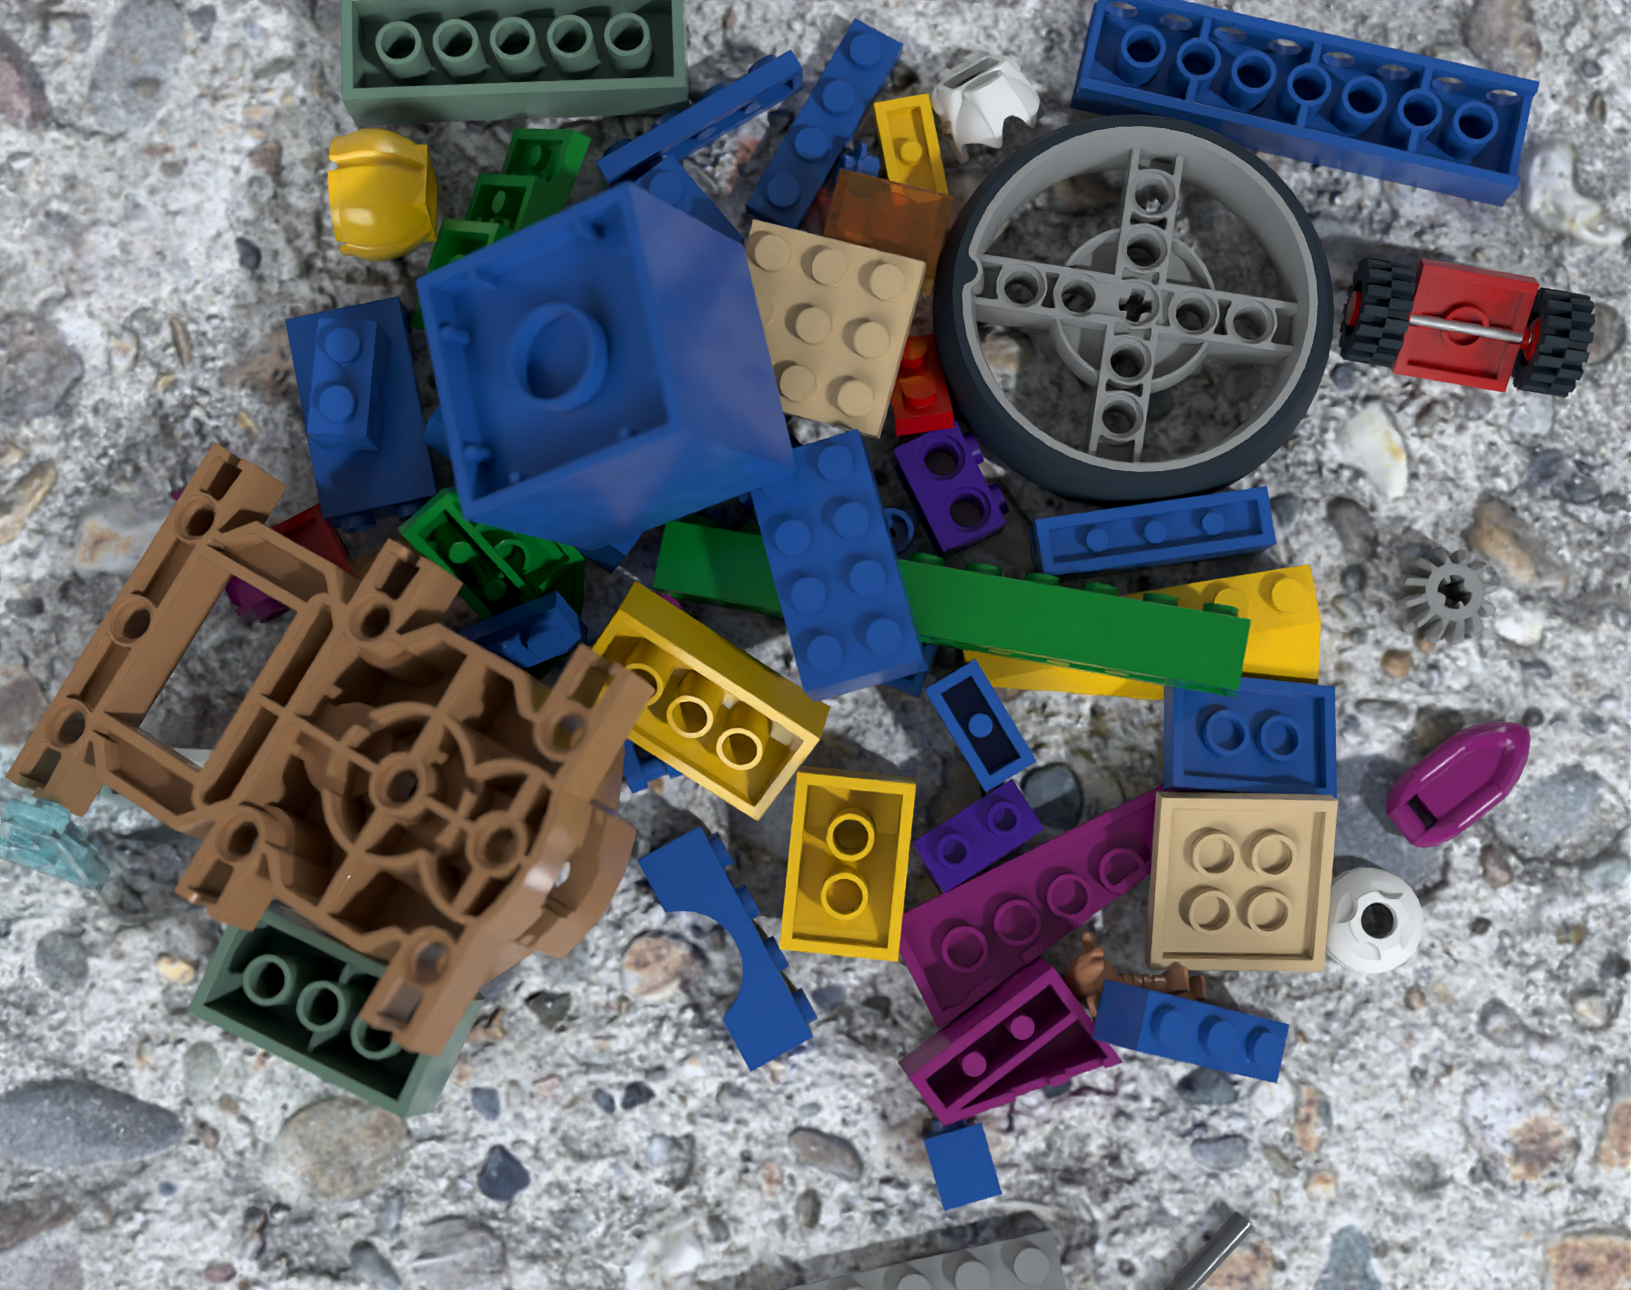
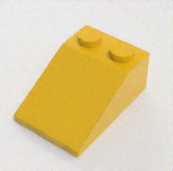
(847, 863)

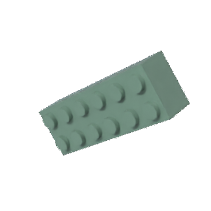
(511, 59)

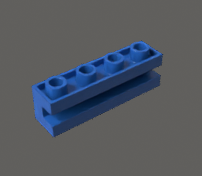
(1153, 535)

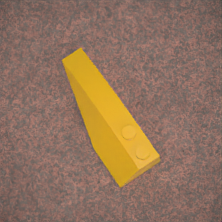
(1279, 647)

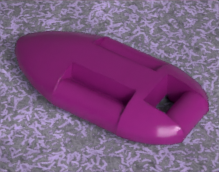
(1459, 781)

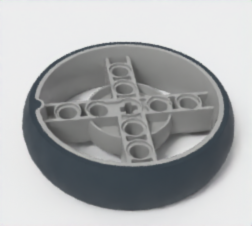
(1155, 159)

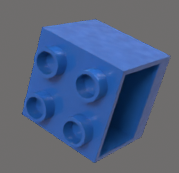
(604, 372)

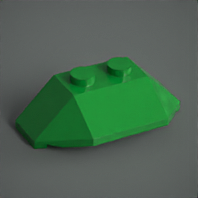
(495, 564)

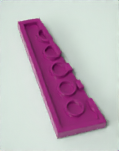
(1011, 914)

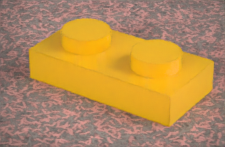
(910, 142)

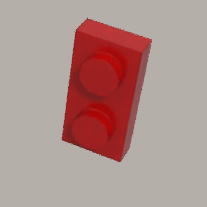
(920, 391)

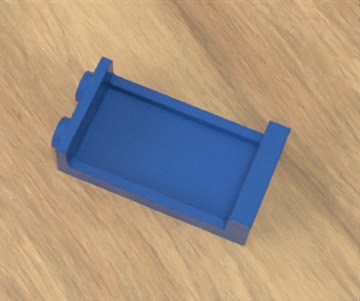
(366, 485)

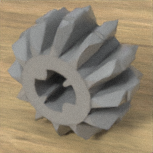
(1463, 588)

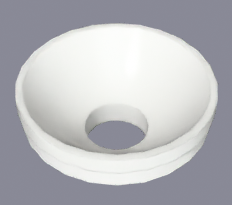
(1348, 941)

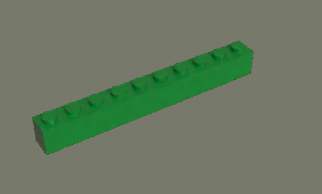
(988, 612)

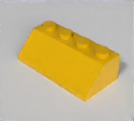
(712, 705)

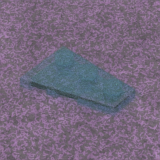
(50, 843)

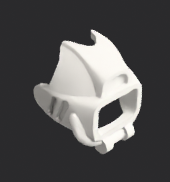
(981, 105)

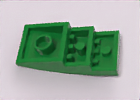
(529, 189)

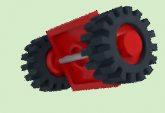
(1466, 326)

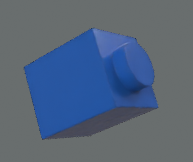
(960, 1162)

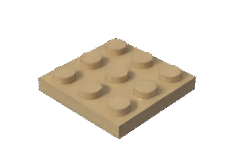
(832, 323)
(1240, 881)

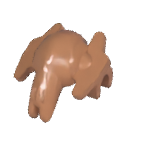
(1090, 969)

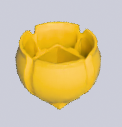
(381, 194)

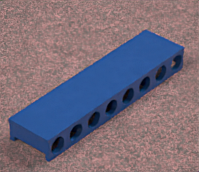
(1306, 101)

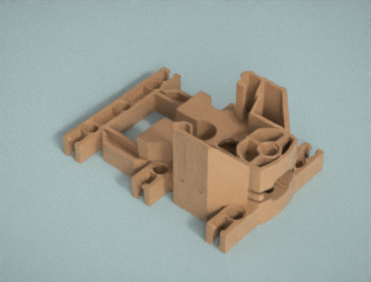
(387, 770)

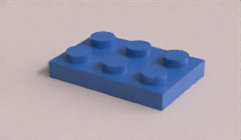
(1262, 741)

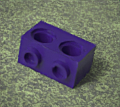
(935, 494)
(976, 836)

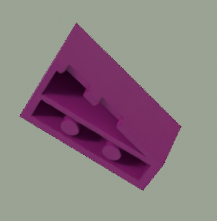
(1007, 1045)

